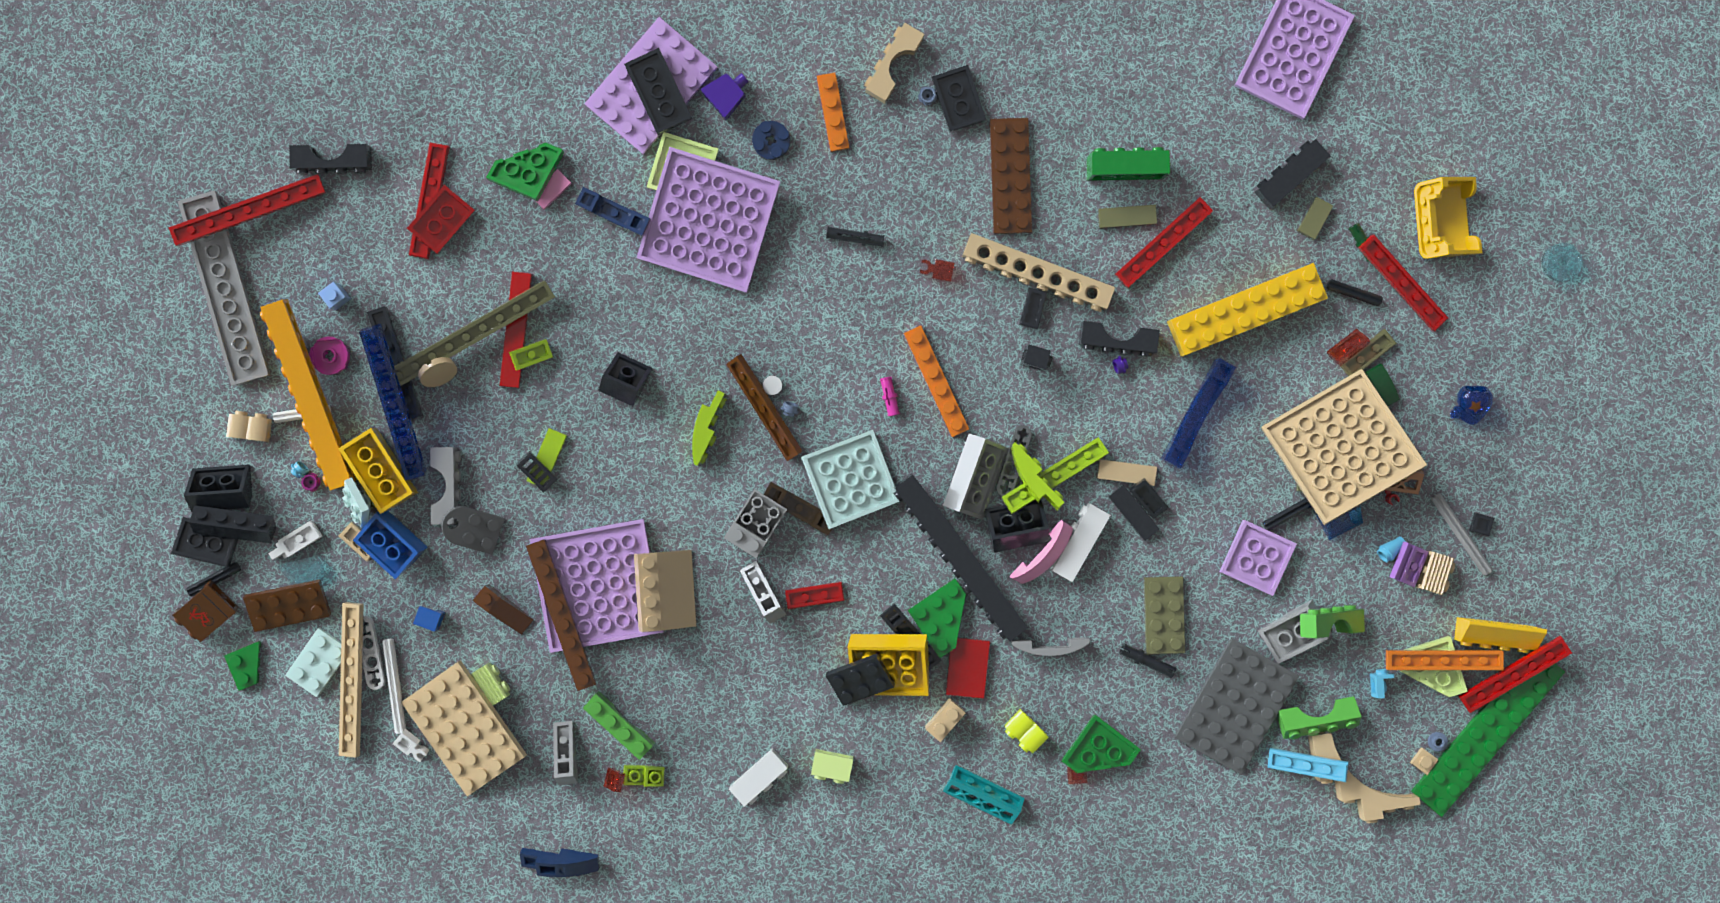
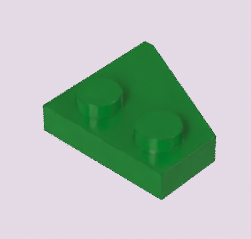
(245, 665)

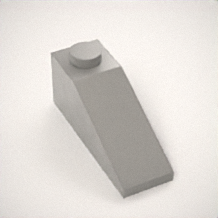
(763, 592)
(564, 753)

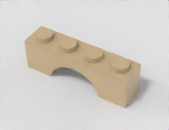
(906, 42)

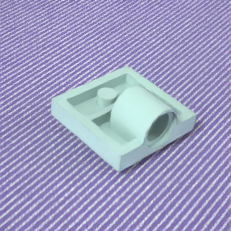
(359, 503)

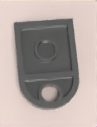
(473, 529)

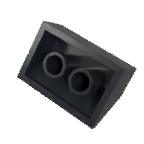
(219, 487)
(1018, 529)

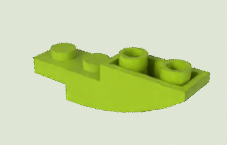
(702, 435)
(1028, 471)

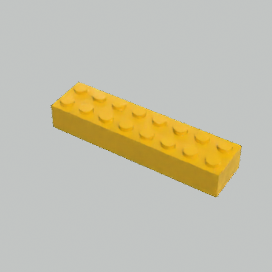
(1247, 309)

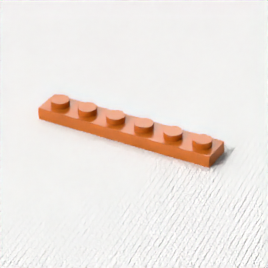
(936, 381)
(1444, 660)

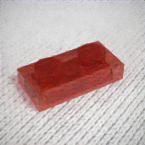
(1348, 347)

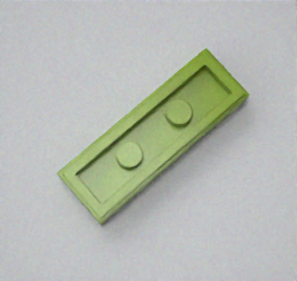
(549, 452)

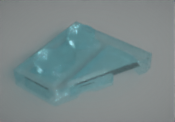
(305, 569)

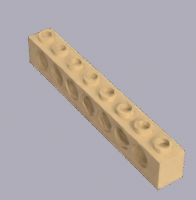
(1103, 291)

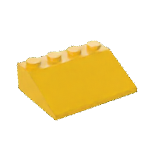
(903, 657)

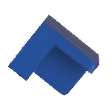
(429, 618)

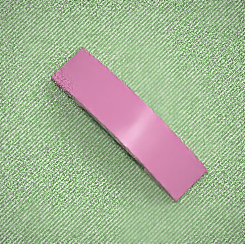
(1046, 558)

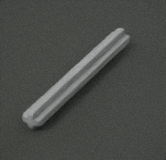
(1461, 534)

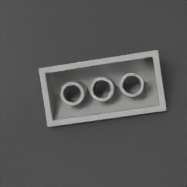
(975, 476)

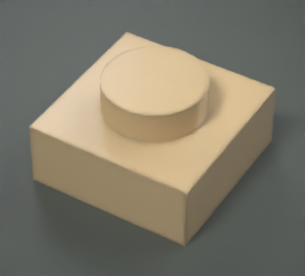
(1424, 761)

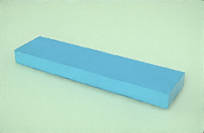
(1308, 764)

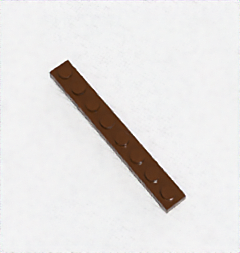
(561, 615)

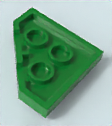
(527, 170)
(941, 617)
(1099, 748)

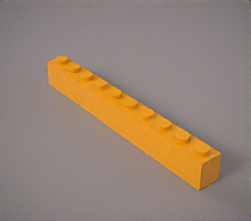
(307, 392)

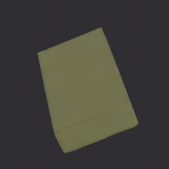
(1315, 218)

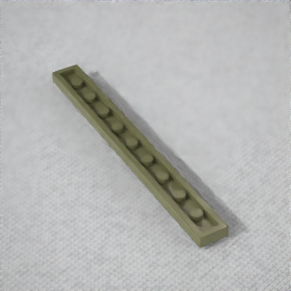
(476, 330)

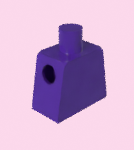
(725, 93)

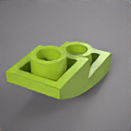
(644, 775)

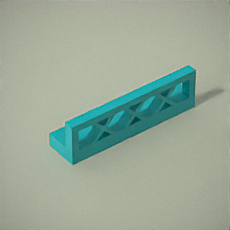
(986, 793)

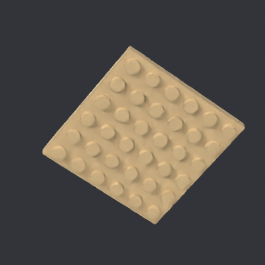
(1343, 446)

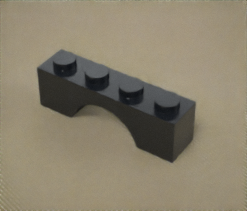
(355, 157)
(1094, 335)

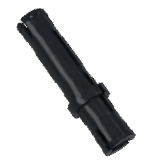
(832, 234)
(1140, 656)

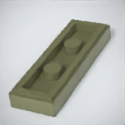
(1127, 216)
(1378, 346)

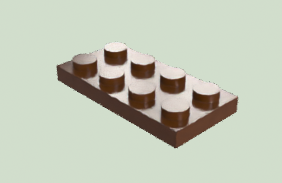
(287, 605)

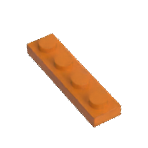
(832, 112)

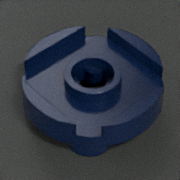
(776, 149)

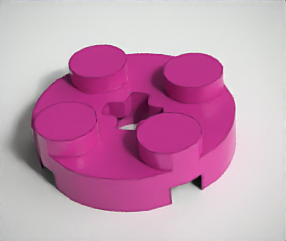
(339, 361)

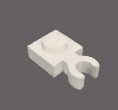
(409, 744)

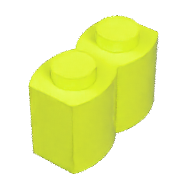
(1025, 731)

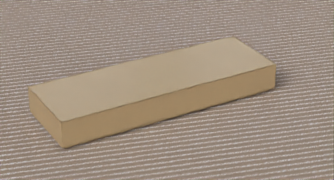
(1126, 472)

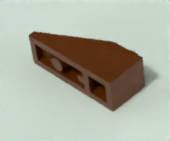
(502, 608)

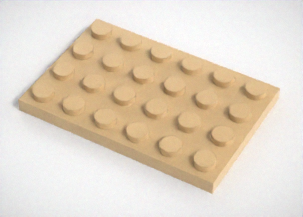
(464, 728)

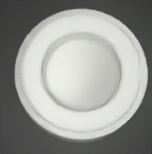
(772, 385)

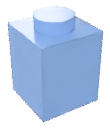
(334, 296)

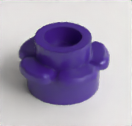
(1120, 365)

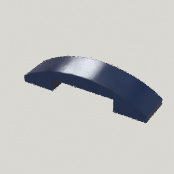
(612, 211)

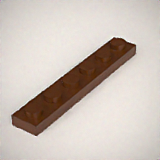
(764, 407)

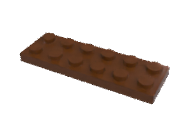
(1010, 176)

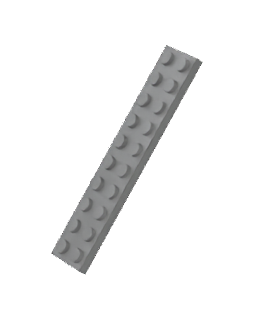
(226, 296)

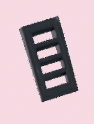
(524, 460)

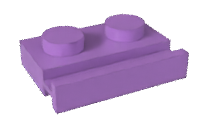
(1409, 564)

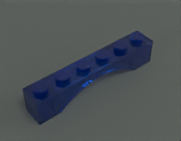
(1204, 399)

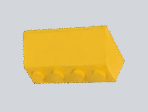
(377, 470)
(1498, 634)

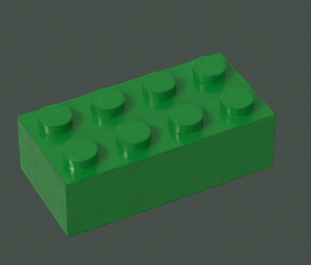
(1128, 165)

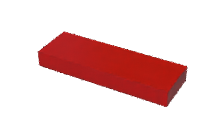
(814, 595)

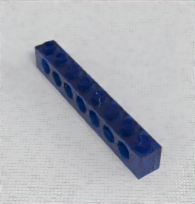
(393, 401)

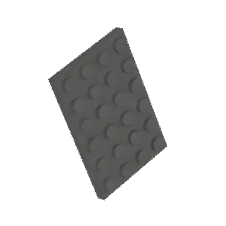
(1236, 706)

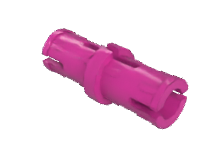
(889, 396)

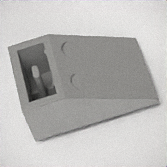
(755, 523)

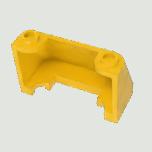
(1443, 217)

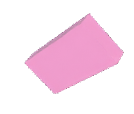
(554, 188)

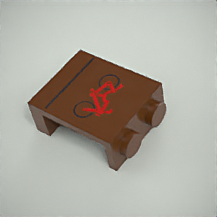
(205, 611)

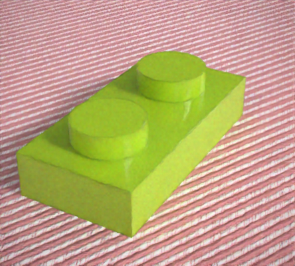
(531, 354)

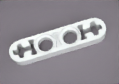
(372, 652)

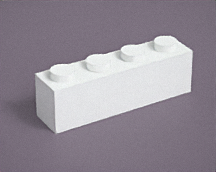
(1081, 541)

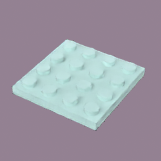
(850, 479)

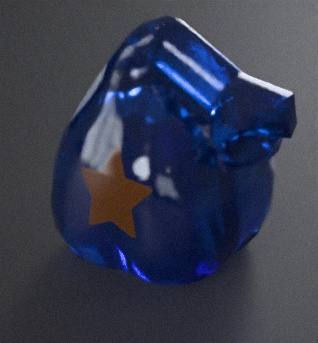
(1472, 404)

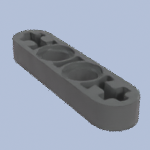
(1009, 460)

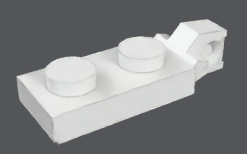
(296, 540)

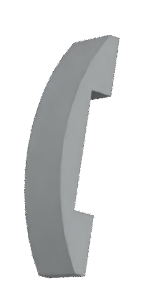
(1073, 645)

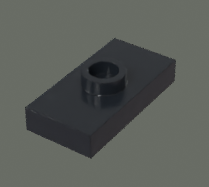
(1033, 308)
(1148, 498)

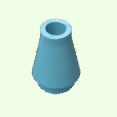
(1390, 550)

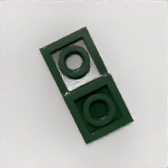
(1383, 384)

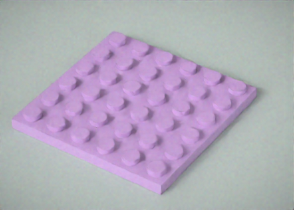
(708, 219)
(598, 581)

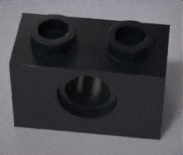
(1036, 358)

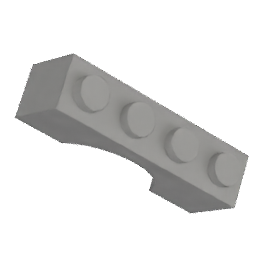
(446, 462)

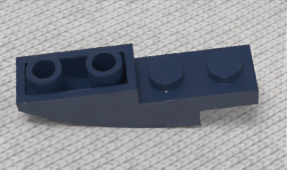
(565, 864)

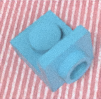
(1377, 682)

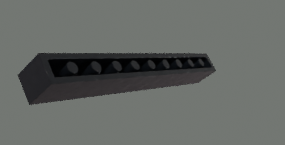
(961, 558)

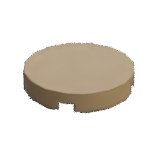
(437, 372)

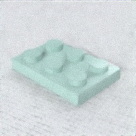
(316, 662)

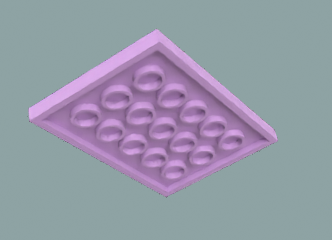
(1294, 53)
(617, 97)

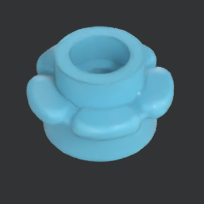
(299, 469)

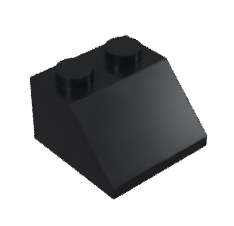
(624, 379)

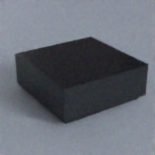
(1481, 524)

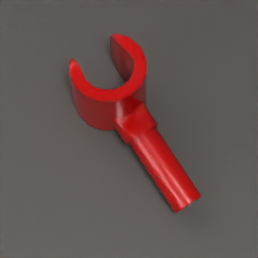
(1389, 495)

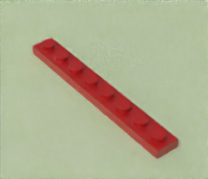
(247, 210)

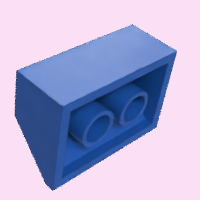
(390, 543)

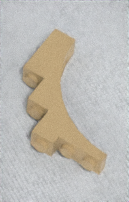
(1369, 801)

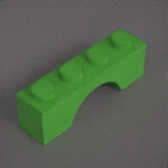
(1318, 622)
(1295, 723)
(627, 734)

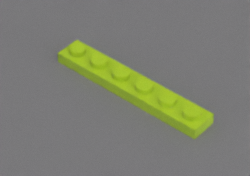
(1058, 473)

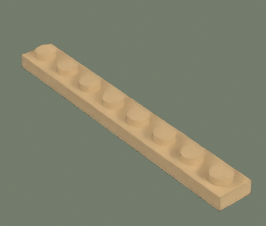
(351, 679)

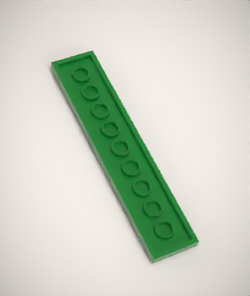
(1482, 740)

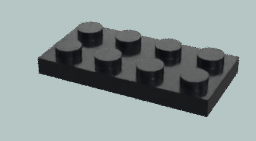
(658, 91)

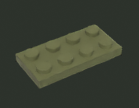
(1164, 615)

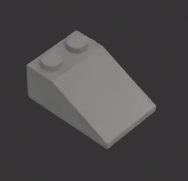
(1284, 634)

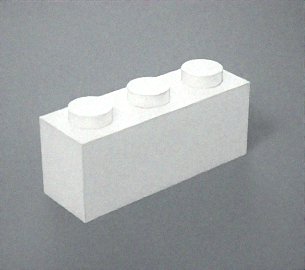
(759, 778)

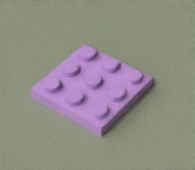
(1258, 557)

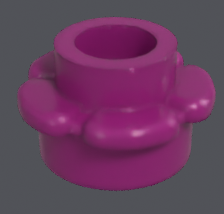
(306, 482)

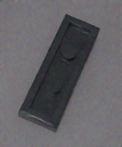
(1133, 512)

